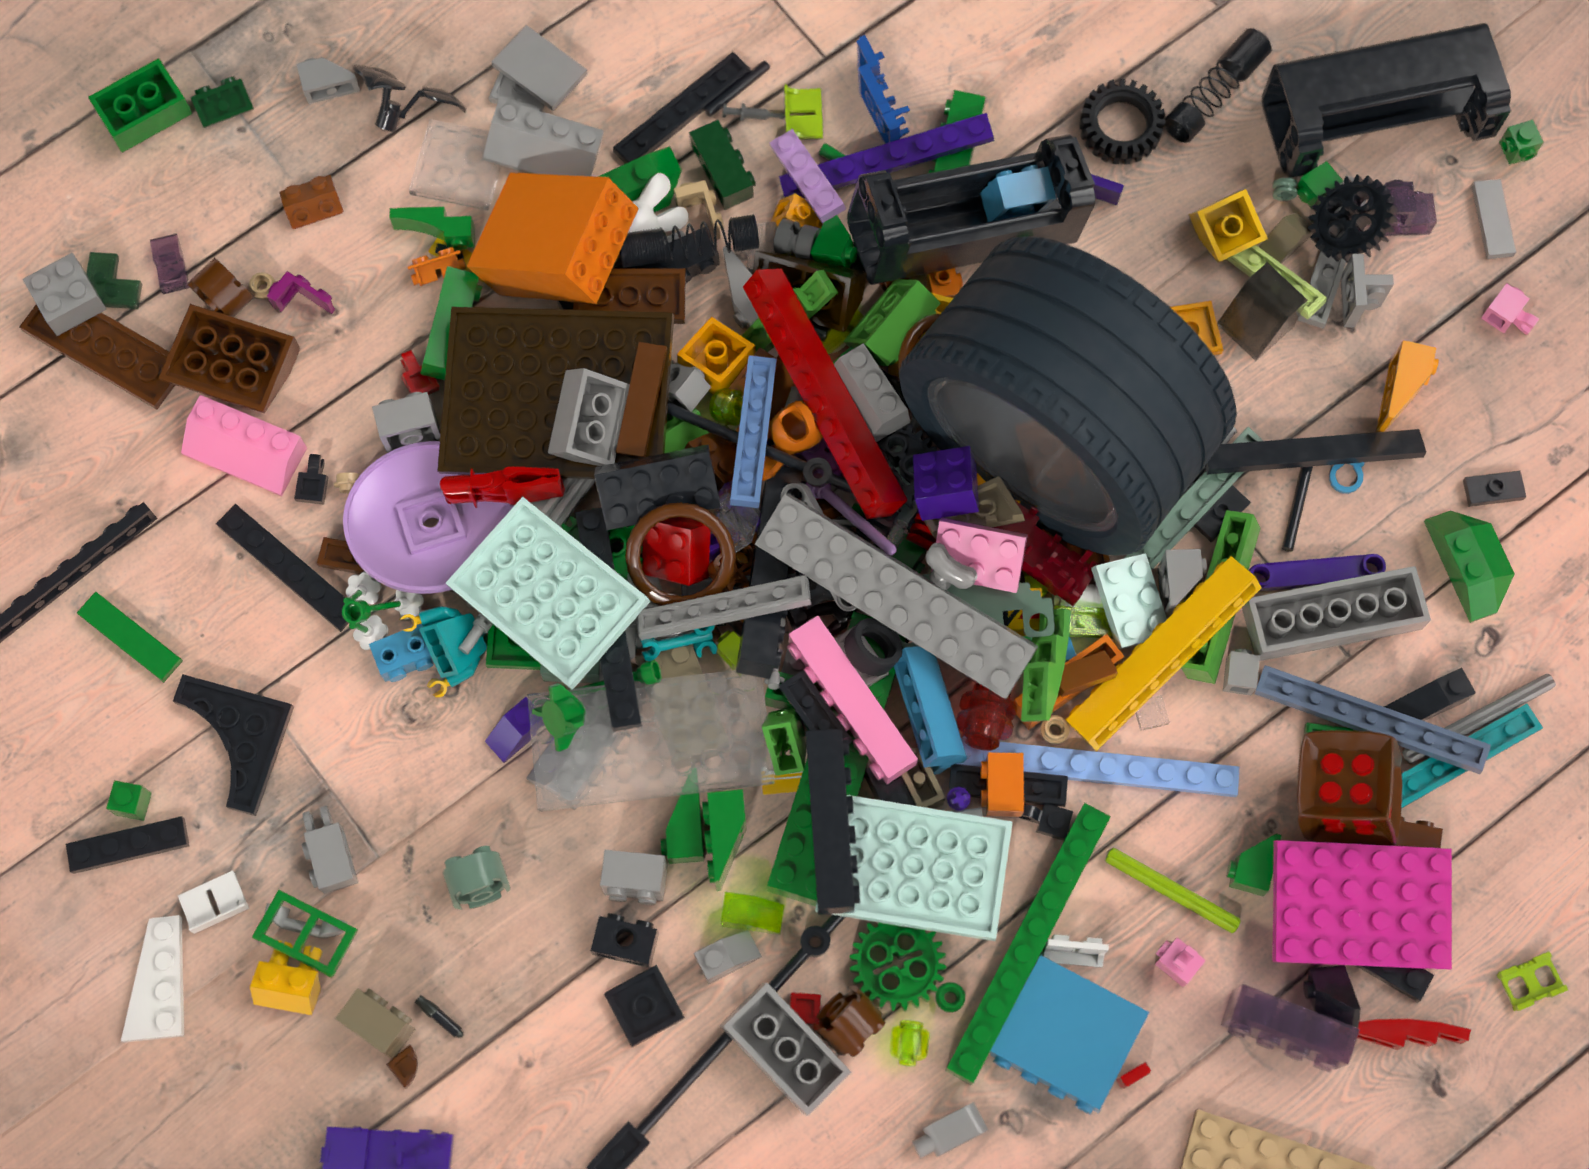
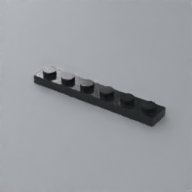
(284, 565)

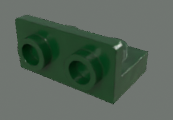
(221, 102)

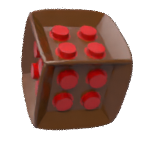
(1349, 787)

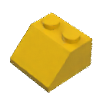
(1228, 225)

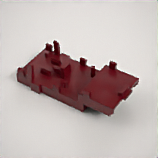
(1050, 562)

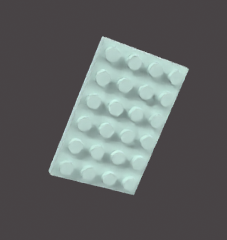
(547, 592)
(929, 868)

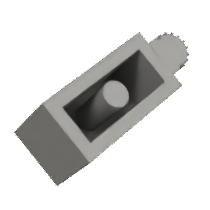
(328, 854)

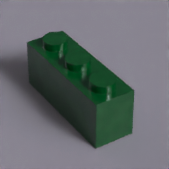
(722, 164)

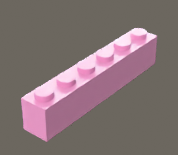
(852, 700)

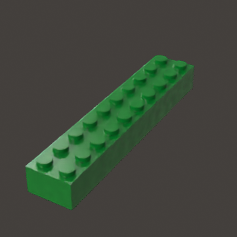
(794, 864)

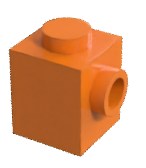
(944, 282)

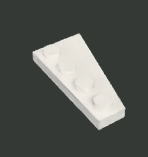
(157, 993)

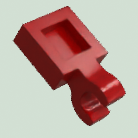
(412, 377)

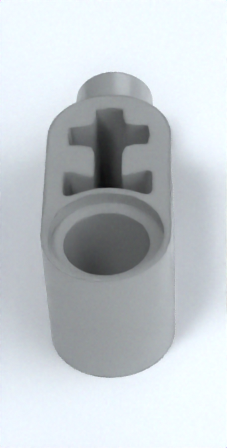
(951, 1131)

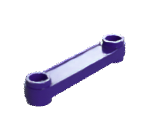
(1315, 571)

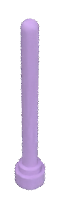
(850, 514)

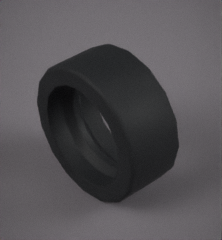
(865, 660)

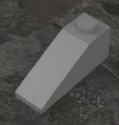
(737, 276)

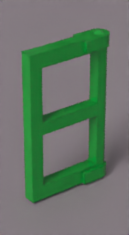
(295, 951)

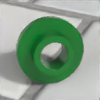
(954, 988)

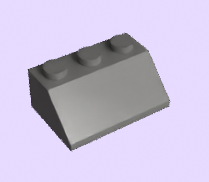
(872, 393)
(588, 417)

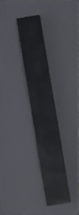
(1316, 451)

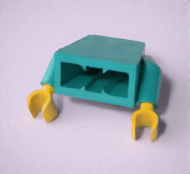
(443, 634)

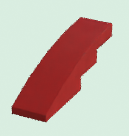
(1394, 1032)

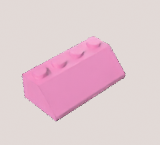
(242, 445)

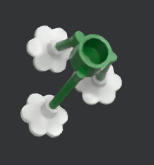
(356, 611)

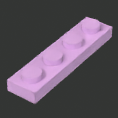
(807, 176)

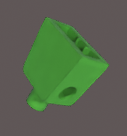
(783, 733)

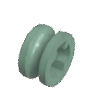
(1284, 189)

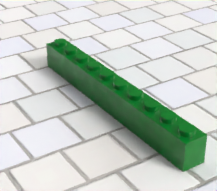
(1027, 944)

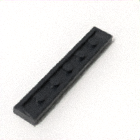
(681, 109)

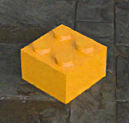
(717, 353)

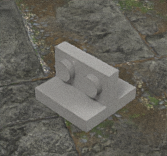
(1361, 290)

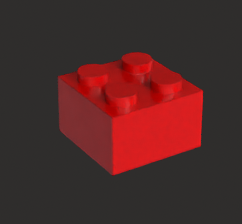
(677, 551)

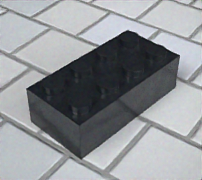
(642, 484)

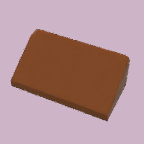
(1087, 673)

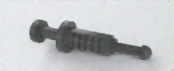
(753, 113)

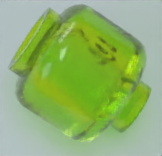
(726, 406)
(909, 1042)

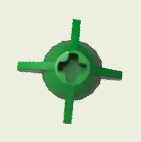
(561, 715)

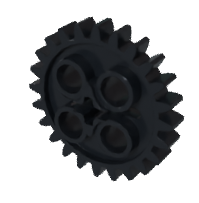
(1352, 218)
(912, 445)

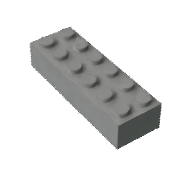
(1336, 613)

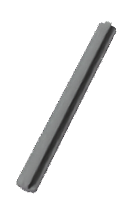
(1493, 710)

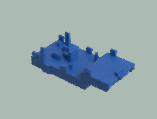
(873, 97)

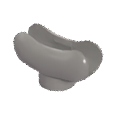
(948, 570)

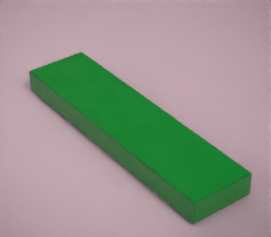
(129, 637)

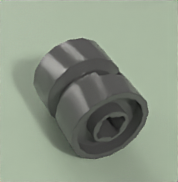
(794, 239)

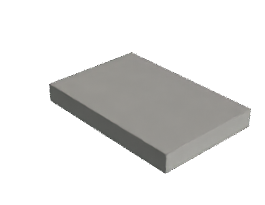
(539, 68)

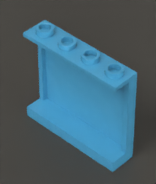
(1068, 1035)

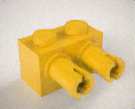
(286, 986)

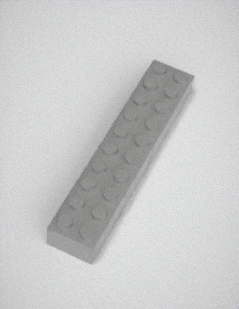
(896, 595)

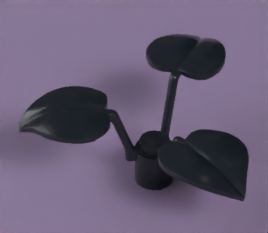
(390, 110)

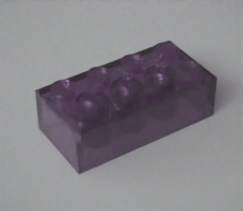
(1290, 1028)

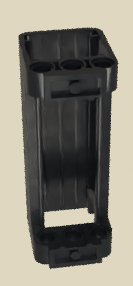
(1385, 89)
(940, 217)

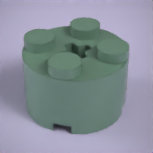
(475, 878)

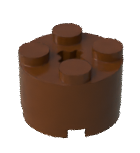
(220, 289)
(849, 1021)

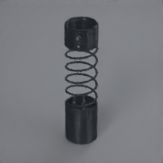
(1238, 63)
(649, 247)

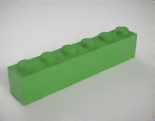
(1236, 539)

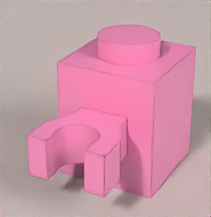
(1508, 309)
(1179, 961)

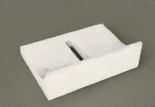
(198, 905)
(1084, 953)

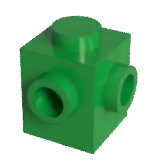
(1521, 142)

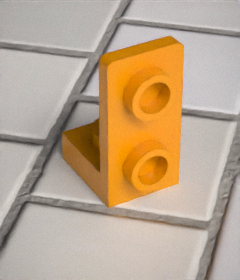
(796, 209)

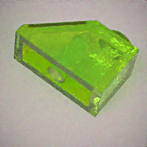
(751, 913)

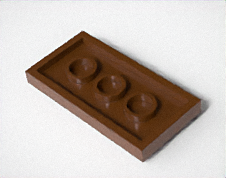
(643, 292)

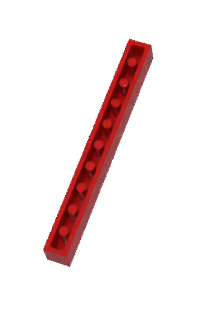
(824, 393)

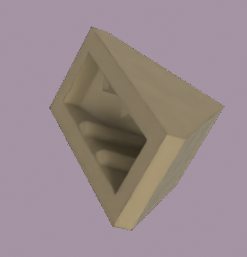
(1286, 237)

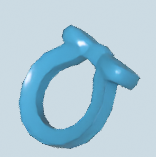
(1346, 490)

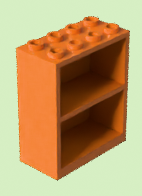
(553, 237)

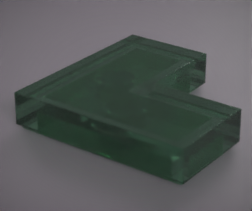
(113, 292)

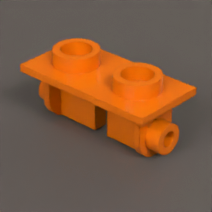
(426, 268)

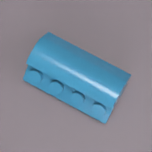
(929, 709)

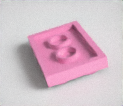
(991, 551)

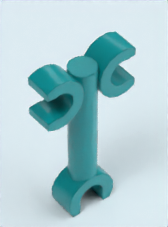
(700, 638)

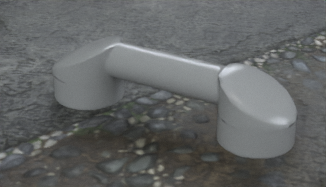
(286, 923)

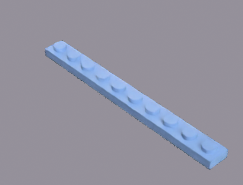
(1120, 769)

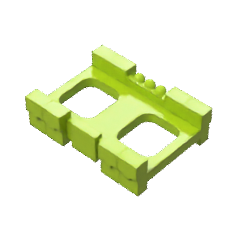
(1527, 973)

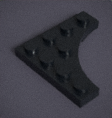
(250, 732)

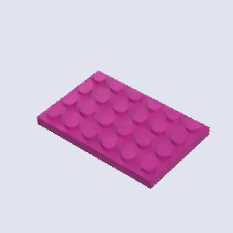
(1362, 905)

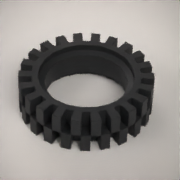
(1126, 94)

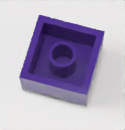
(945, 483)

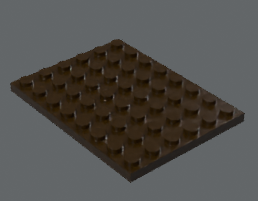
(509, 378)

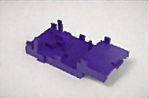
(386, 1149)

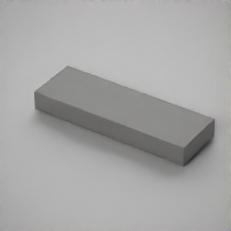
(1493, 219)

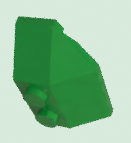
(634, 176)
(1472, 561)

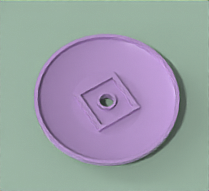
(388, 516)

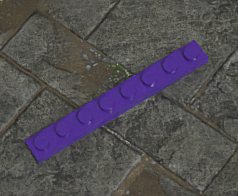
(902, 153)

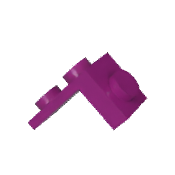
(289, 285)

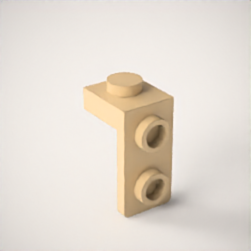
(697, 193)

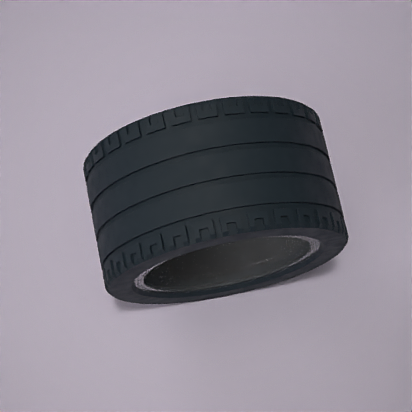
(1071, 392)

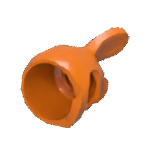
(792, 432)

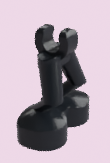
(800, 616)

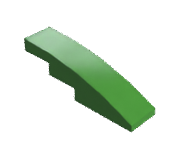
(812, 296)
(1045, 671)

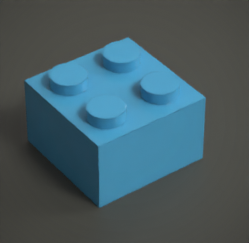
(1018, 193)

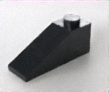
(1435, 696)

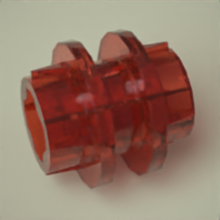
(985, 718)

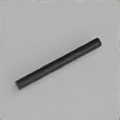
(1297, 508)

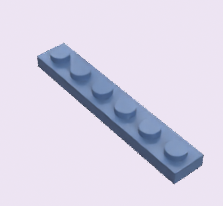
(753, 432)

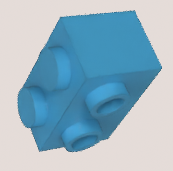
(401, 654)

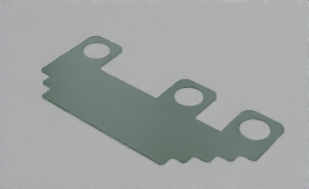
(994, 601)

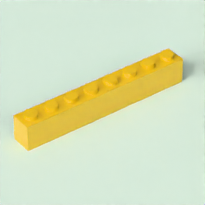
(1164, 652)

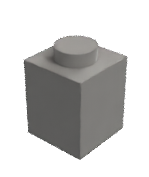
(1241, 672)

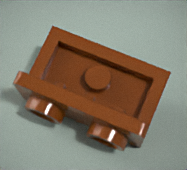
(311, 201)

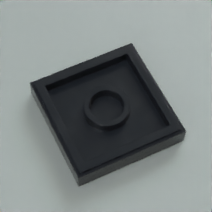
(644, 1006)

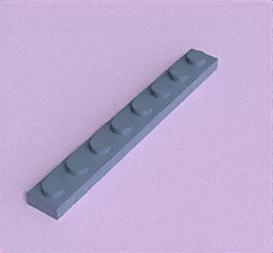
(1370, 717)

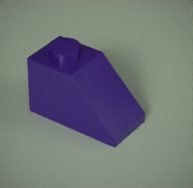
(511, 732)

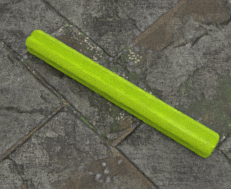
(1173, 890)

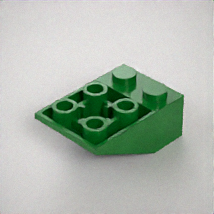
(727, 824)

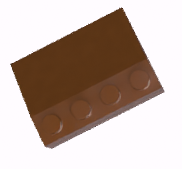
(230, 359)

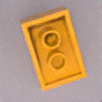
(1406, 375)

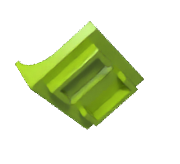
(803, 102)

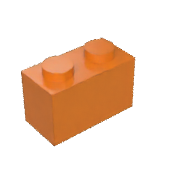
(1003, 784)

